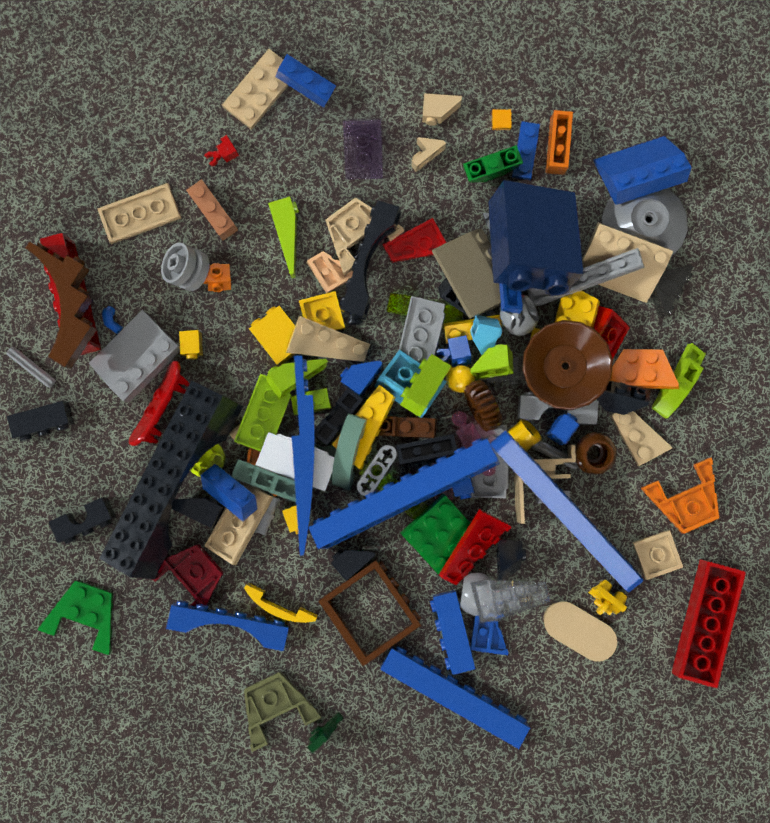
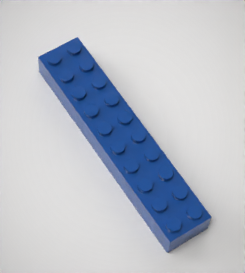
(404, 494)

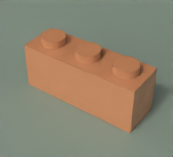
(212, 210)

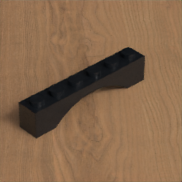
(383, 223)

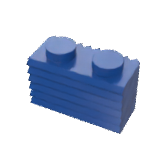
(562, 429)

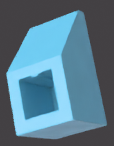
(485, 332)

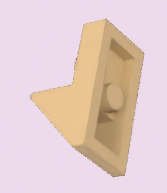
(430, 149)

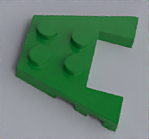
(86, 606)

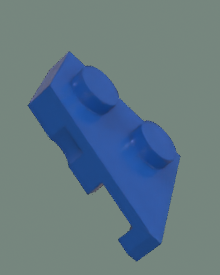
(487, 637)

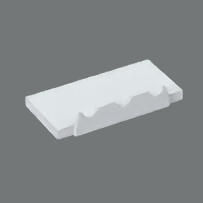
(278, 458)

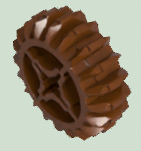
(483, 405)

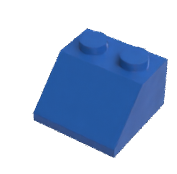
(360, 376)

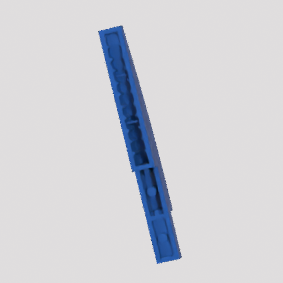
(303, 452)

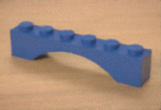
(186, 617)

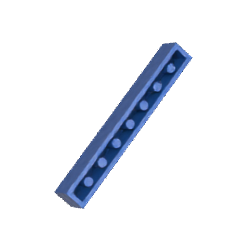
(455, 697)

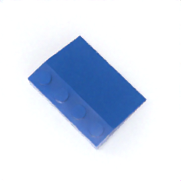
(643, 169)

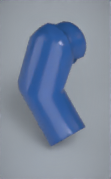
(107, 316)

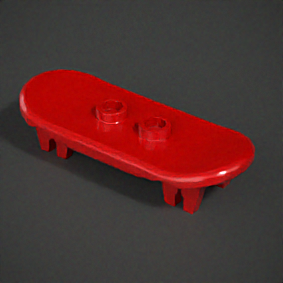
(158, 405)

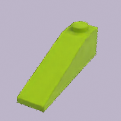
(285, 221)

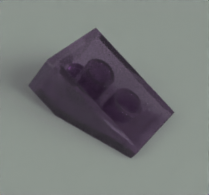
(363, 148)

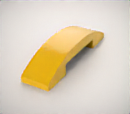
(257, 596)

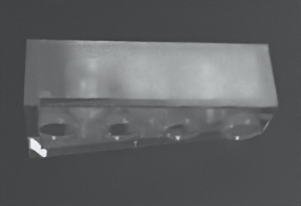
(506, 598)

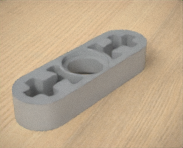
(364, 479)

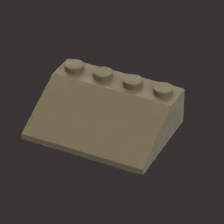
(470, 271)

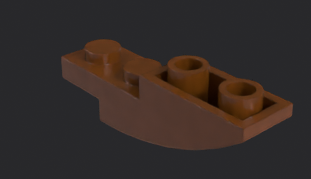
(408, 427)

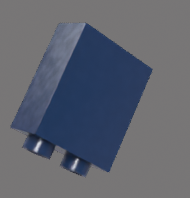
(535, 238)

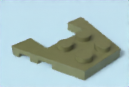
(270, 699)

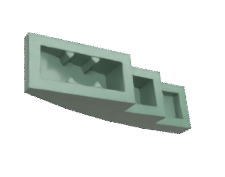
(264, 479)

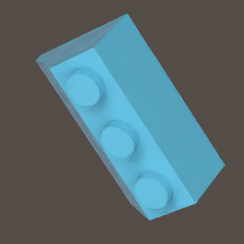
(398, 376)

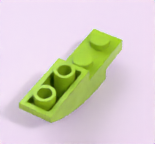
(687, 374)

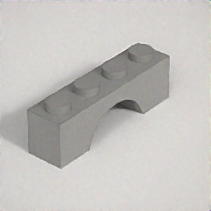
(532, 408)

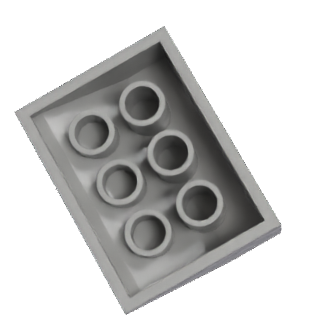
(134, 356)

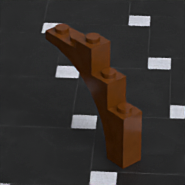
(74, 329)

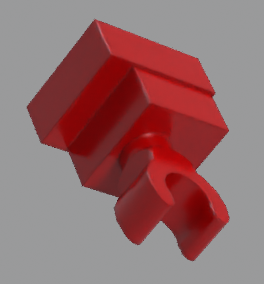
(224, 150)

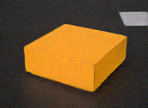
(501, 119)

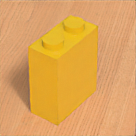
(274, 334)

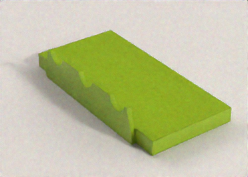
(262, 415)

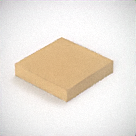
(657, 554)

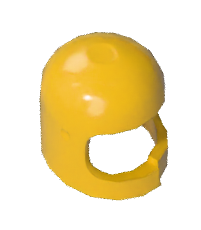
(459, 378)
(523, 436)

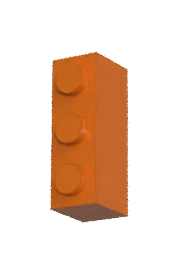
(559, 142)

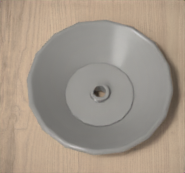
(664, 209)

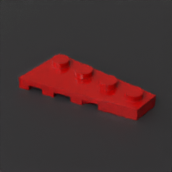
(478, 537)

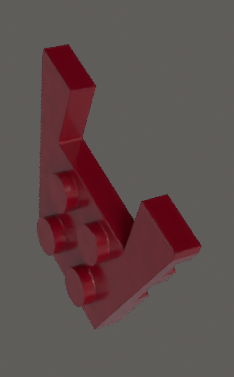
(195, 571)

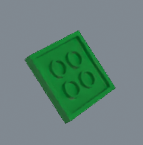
(436, 532)

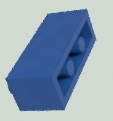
(305, 80)
(229, 492)

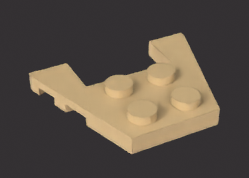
(348, 228)

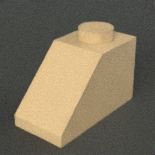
(439, 107)

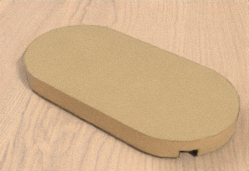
(580, 631)

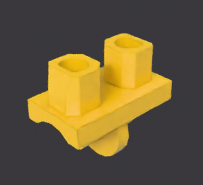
(607, 602)

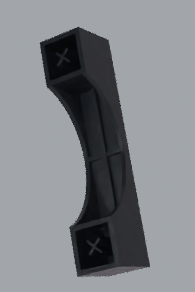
(142, 532)

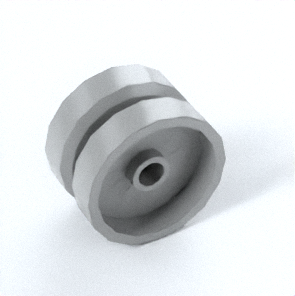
(185, 266)

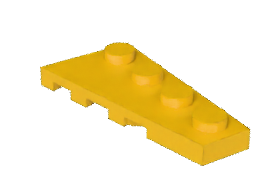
(375, 411)

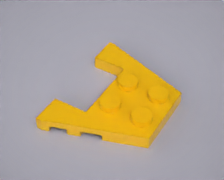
(576, 307)

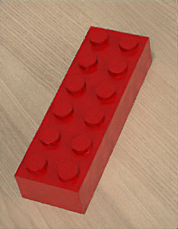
(65, 247)
(708, 623)

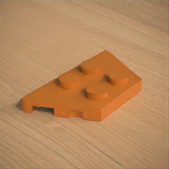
(644, 369)

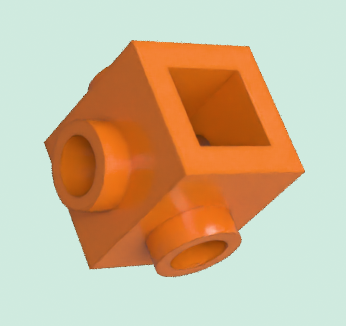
(218, 277)

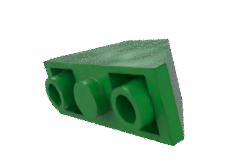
(493, 165)

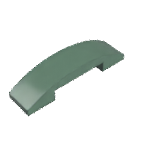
(347, 450)

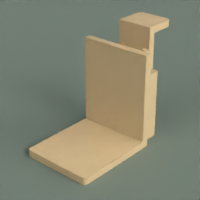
(548, 466)

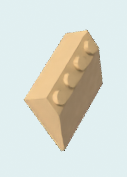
(610, 242)

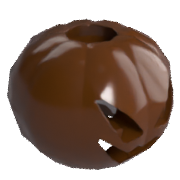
(606, 453)

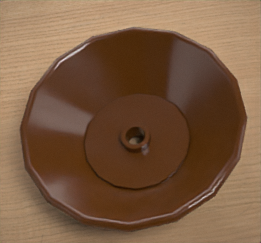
(587, 362)

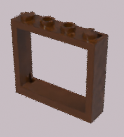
(346, 633)

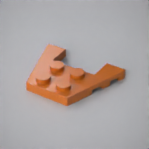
(690, 507)

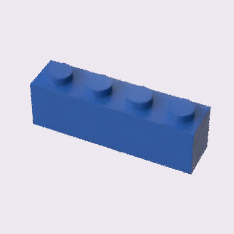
(453, 632)

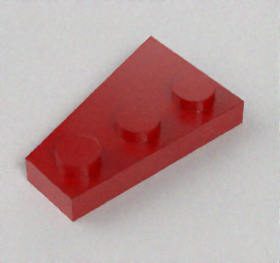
(415, 242)

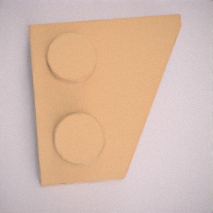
(328, 271)

